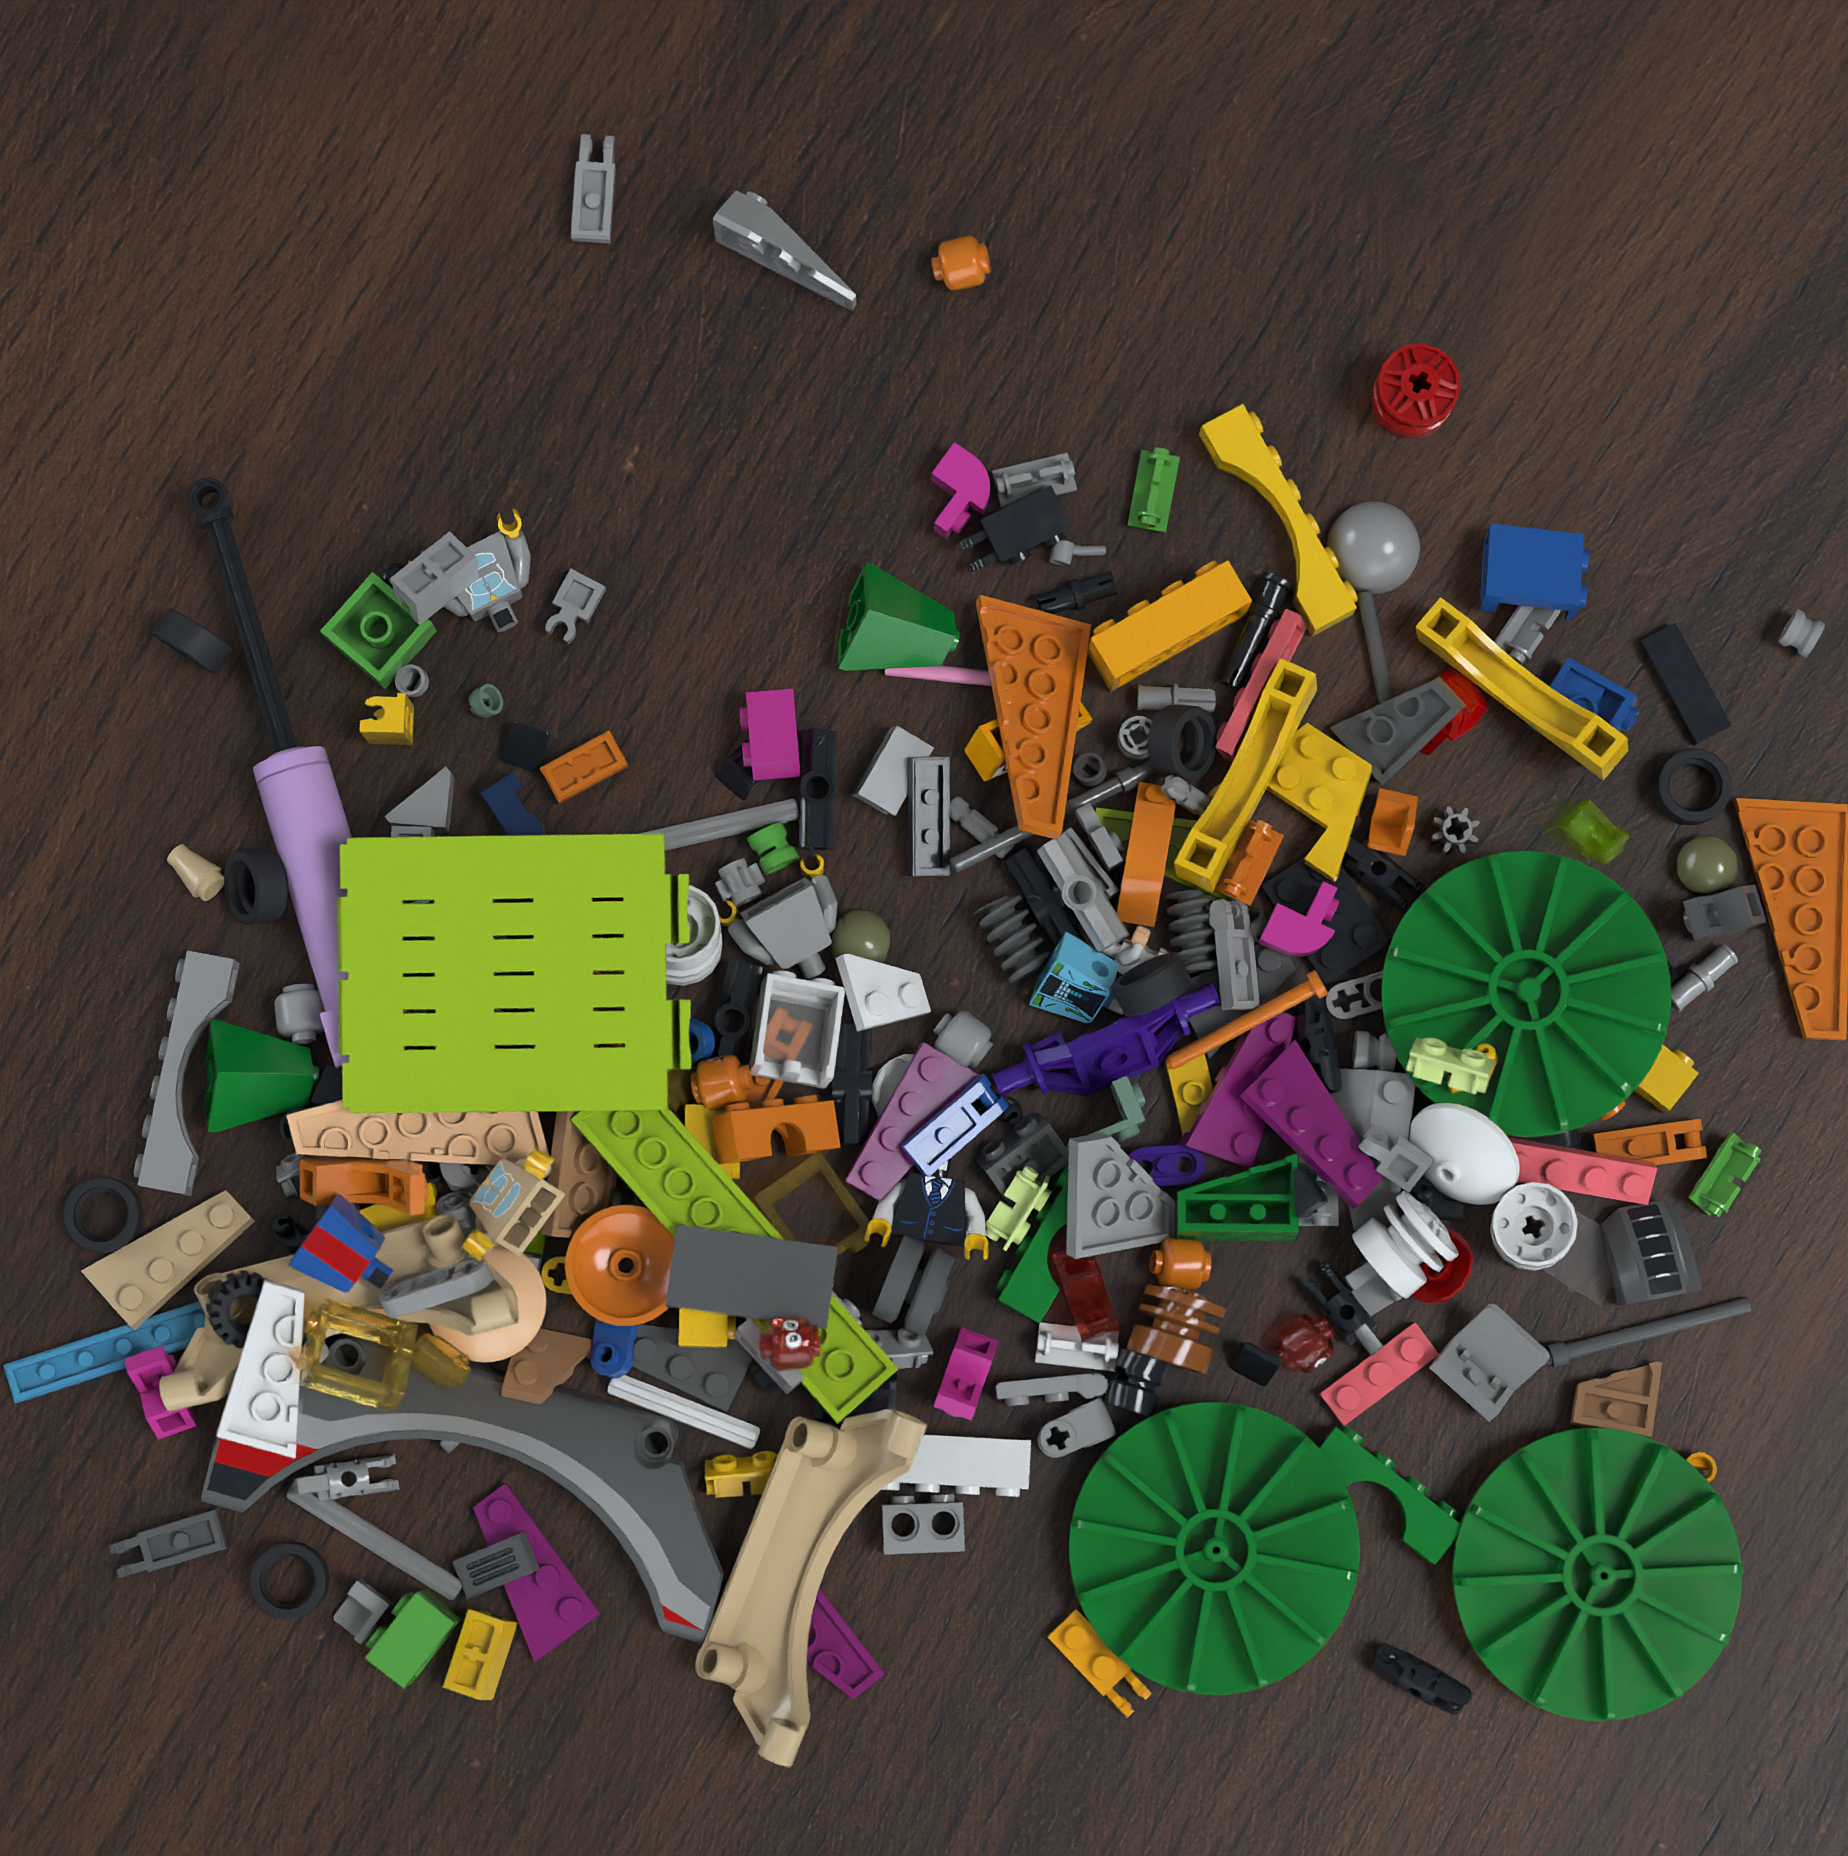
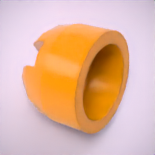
(1704, 1462)

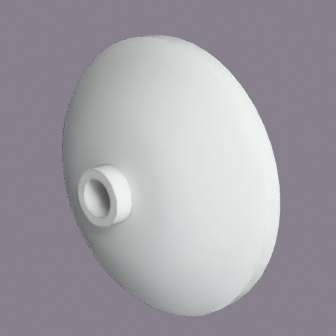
(1468, 1151)

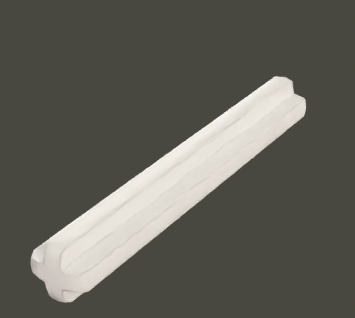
(684, 1411)

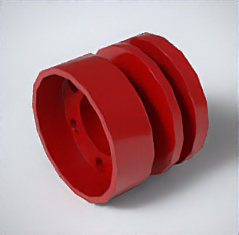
(1411, 413)

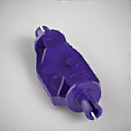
(1108, 1054)

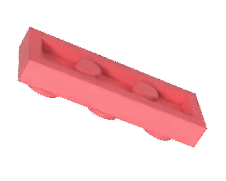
(1378, 1374)

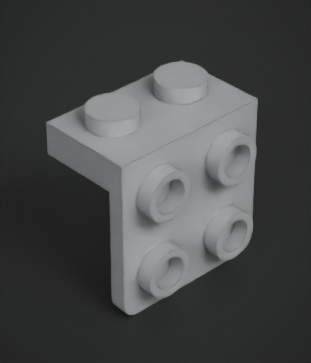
(1489, 1360)

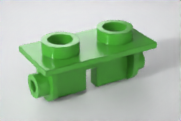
(1153, 490)
(1714, 1190)

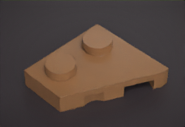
(544, 1365)
(1619, 1401)

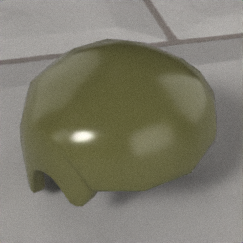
(1707, 865)
(861, 935)

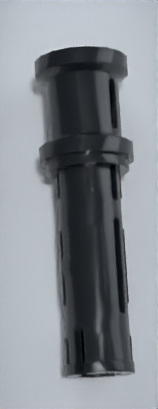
(1262, 613)

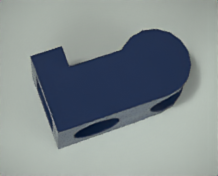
(509, 809)

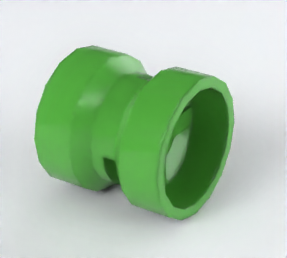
(773, 848)

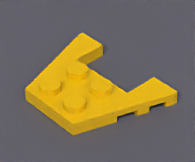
(1326, 786)

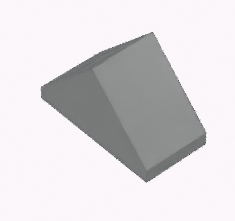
(427, 805)

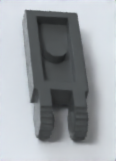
(173, 1543)

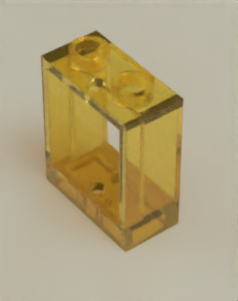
(799, 1176)
(367, 1325)

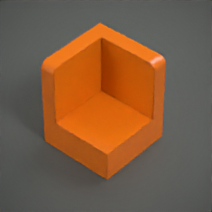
(1392, 822)

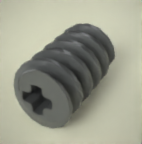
(1192, 930)
(1013, 937)

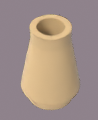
(198, 874)

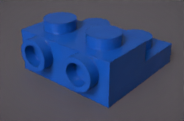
(1596, 694)

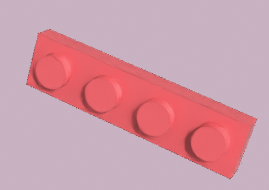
(1283, 641)
(1585, 1171)

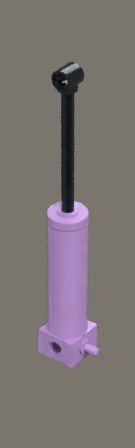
(293, 782)

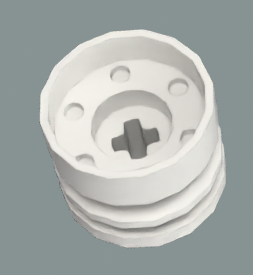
(696, 959)
(1540, 1204)
(1405, 1244)

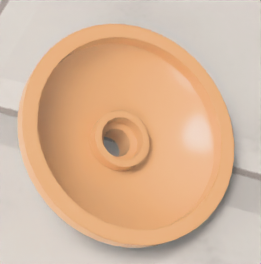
(511, 1339)

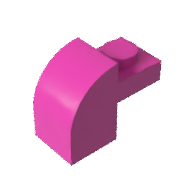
(969, 485)
(1300, 934)
(146, 1373)
(966, 1374)

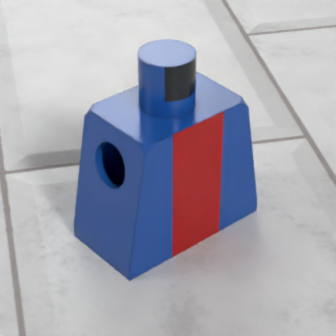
(342, 1249)

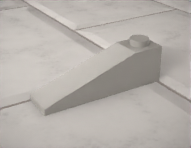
(762, 236)
(1379, 1100)

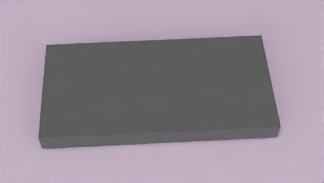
(750, 1275)

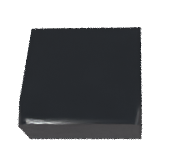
(527, 747)
(736, 776)
(1307, 1193)
(1256, 1364)

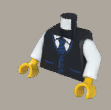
(932, 1211)

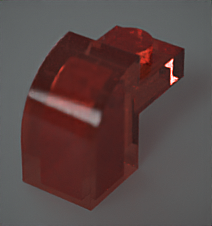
(1085, 1295)

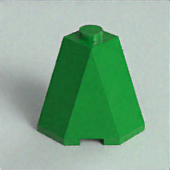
(893, 626)
(253, 1076)

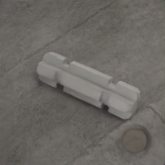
(1185, 795)
(974, 823)

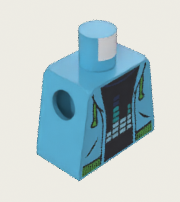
(1076, 981)

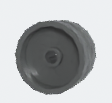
(915, 1286)

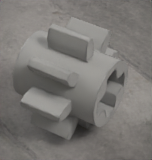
(1451, 841)
(739, 882)

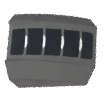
(1649, 1253)

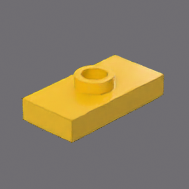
(1189, 1088)

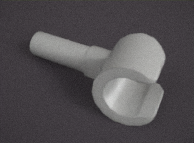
(1062, 552)

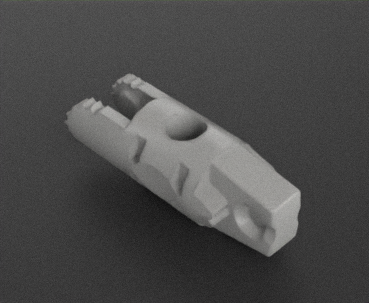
(328, 1479)

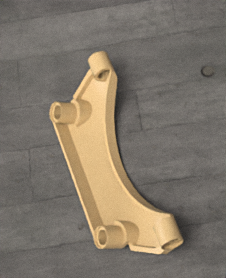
(411, 1250)
(769, 1600)

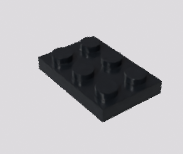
(1355, 926)

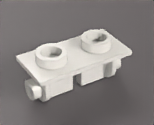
(1064, 1347)

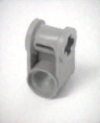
(1082, 1427)

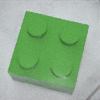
(377, 631)
(412, 1638)

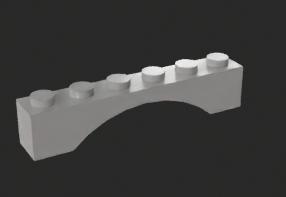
(203, 992)

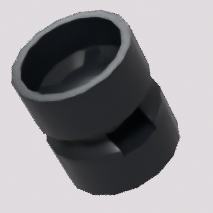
(1136, 1382)

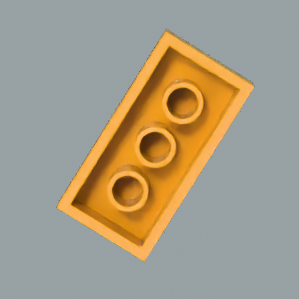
(1169, 624)

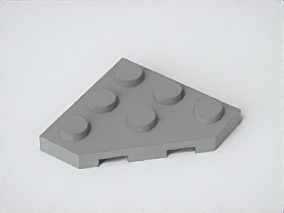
(1112, 1200)

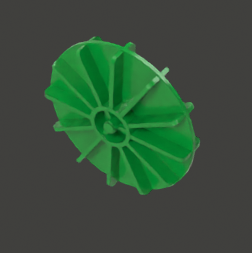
(1544, 970)
(1214, 1548)
(1597, 1574)

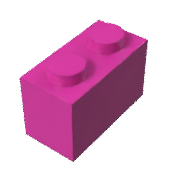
(772, 734)

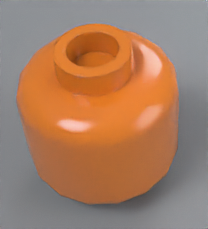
(961, 263)
(721, 1082)
(1181, 1263)

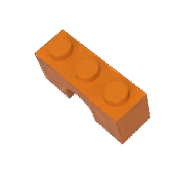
(746, 1133)

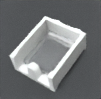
(797, 1029)

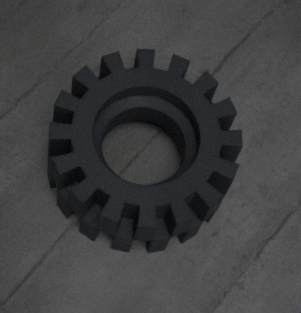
(222, 1300)

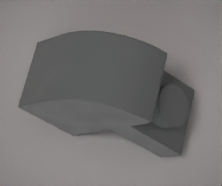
(1723, 912)

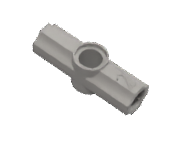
(1097, 914)

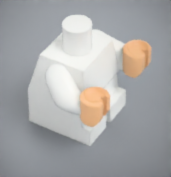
(1133, 951)

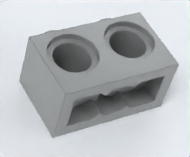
(923, 1537)

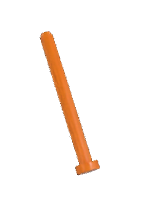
(1248, 1021)

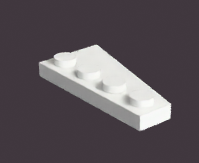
(266, 1384)

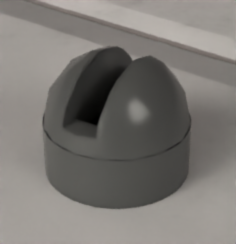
(1095, 763)

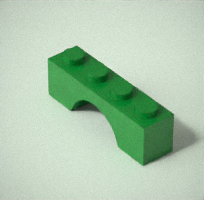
(1030, 1286)
(1425, 1526)

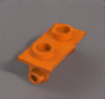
(1249, 862)

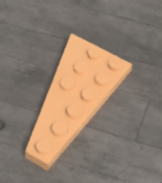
(417, 1136)

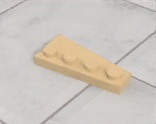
(164, 1260)

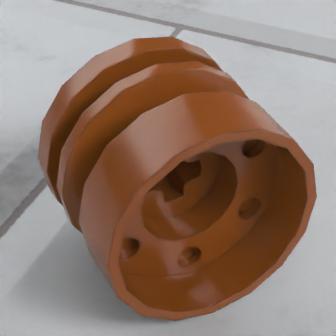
(1176, 1328)

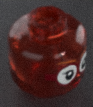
(790, 1343)
(1305, 1343)

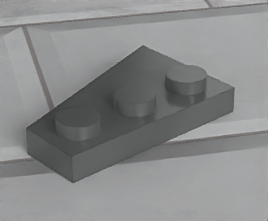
(1399, 727)
(1271, 973)
(701, 1372)

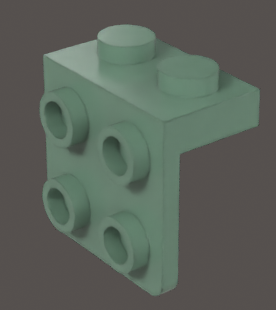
(1129, 1102)

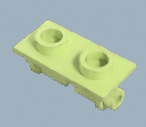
(1468, 1067)
(1010, 1221)

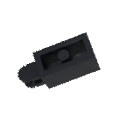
(1018, 527)

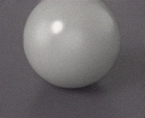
(1374, 546)

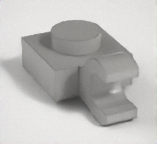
(1399, 1161)

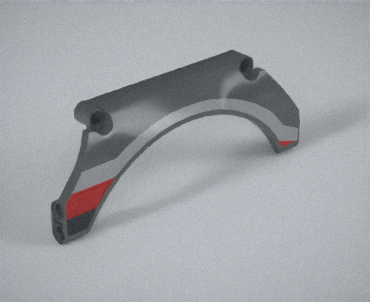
(574, 1438)

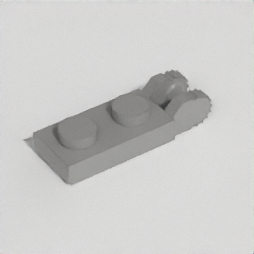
(593, 193)
(1235, 955)
(1052, 1388)

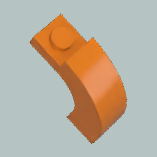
(1146, 856)
(364, 1180)

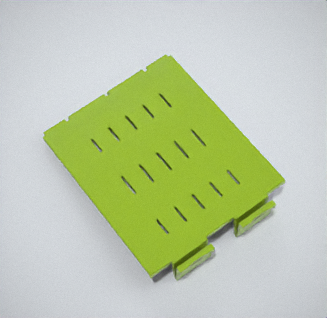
(463, 881)

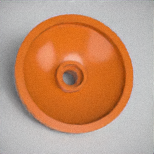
(594, 1269)

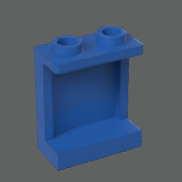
(1533, 569)

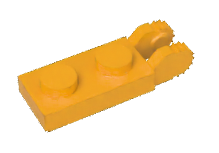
(1095, 1660)

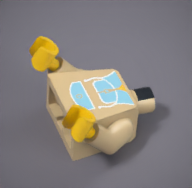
(511, 1204)

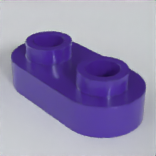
(1164, 1160)

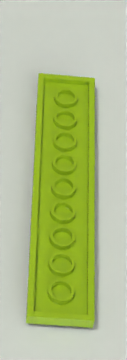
(690, 1189)

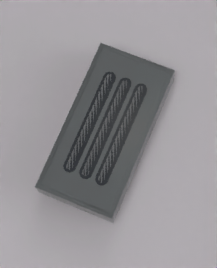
(496, 1565)

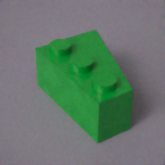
(1241, 1206)

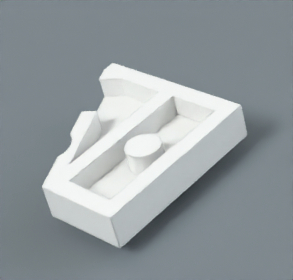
(881, 992)

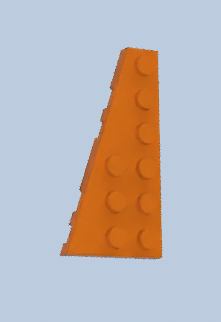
(1037, 689)
(1803, 883)

